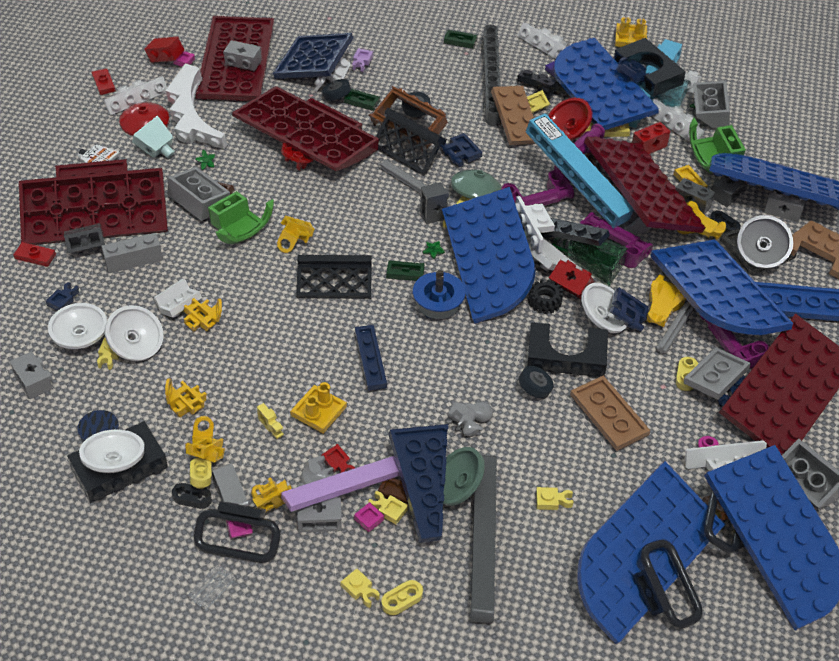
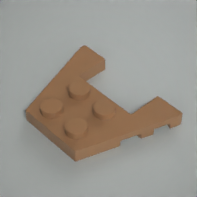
(820, 241)

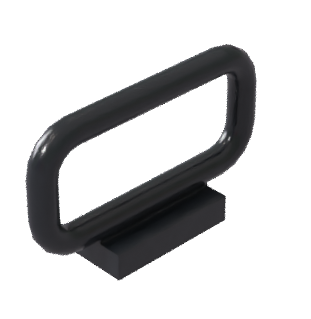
(240, 514)
(708, 531)
(653, 591)

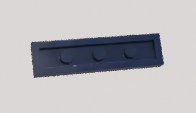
(370, 357)

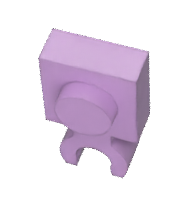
(362, 58)

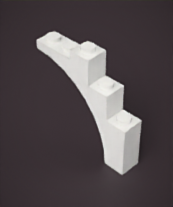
(189, 125)

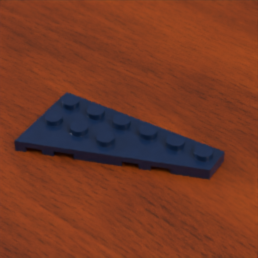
(422, 468)

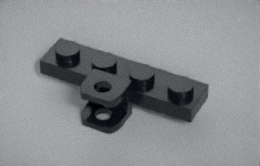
(542, 81)

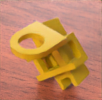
(294, 230)
(212, 314)
(184, 402)
(204, 444)
(270, 494)

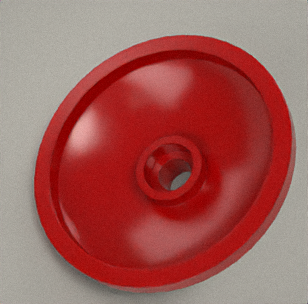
(140, 114)
(572, 117)

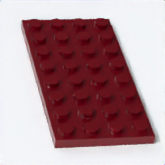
(227, 81)
(644, 185)
(786, 387)

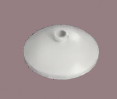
(597, 303)
(139, 324)
(77, 325)
(111, 451)

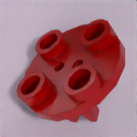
(294, 155)

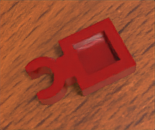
(338, 459)

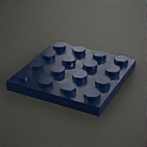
(313, 56)

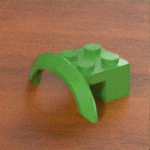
(723, 141)
(235, 220)

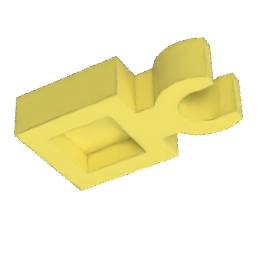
(106, 355)
(267, 418)
(549, 498)
(391, 508)
(359, 585)

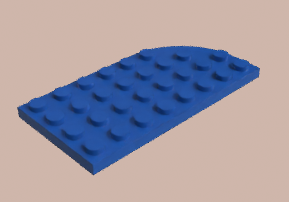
(592, 74)
(777, 177)
(491, 253)
(720, 288)
(655, 511)
(780, 533)

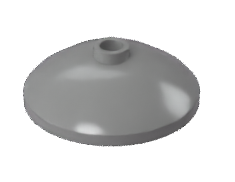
(773, 234)

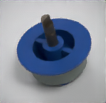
(438, 294)

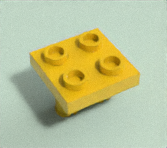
(629, 33)
(318, 408)

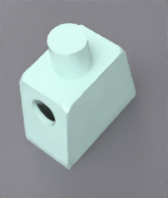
(154, 139)

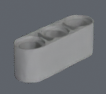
(229, 485)

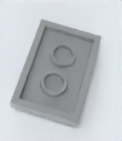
(717, 373)

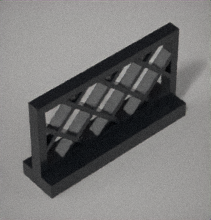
(418, 130)
(334, 265)

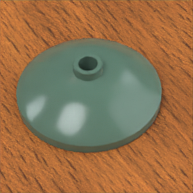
(474, 183)
(463, 475)

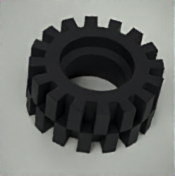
(544, 304)

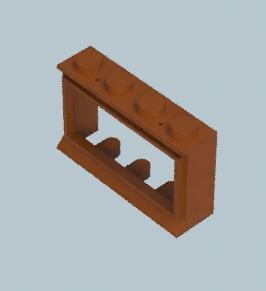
(439, 115)

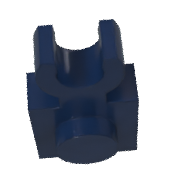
(62, 298)

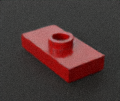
(103, 81)
(34, 254)

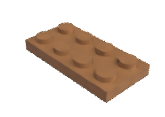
(514, 113)
(610, 413)

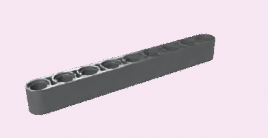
(491, 72)
(484, 545)

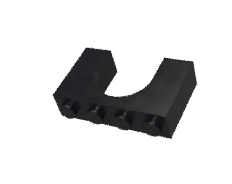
(644, 52)
(589, 362)
(98, 484)

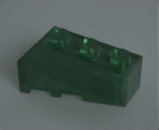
(602, 260)

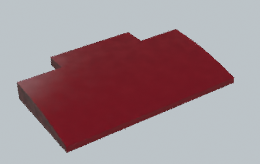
(309, 128)
(90, 195)

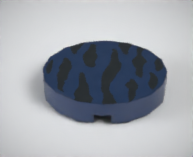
(96, 422)

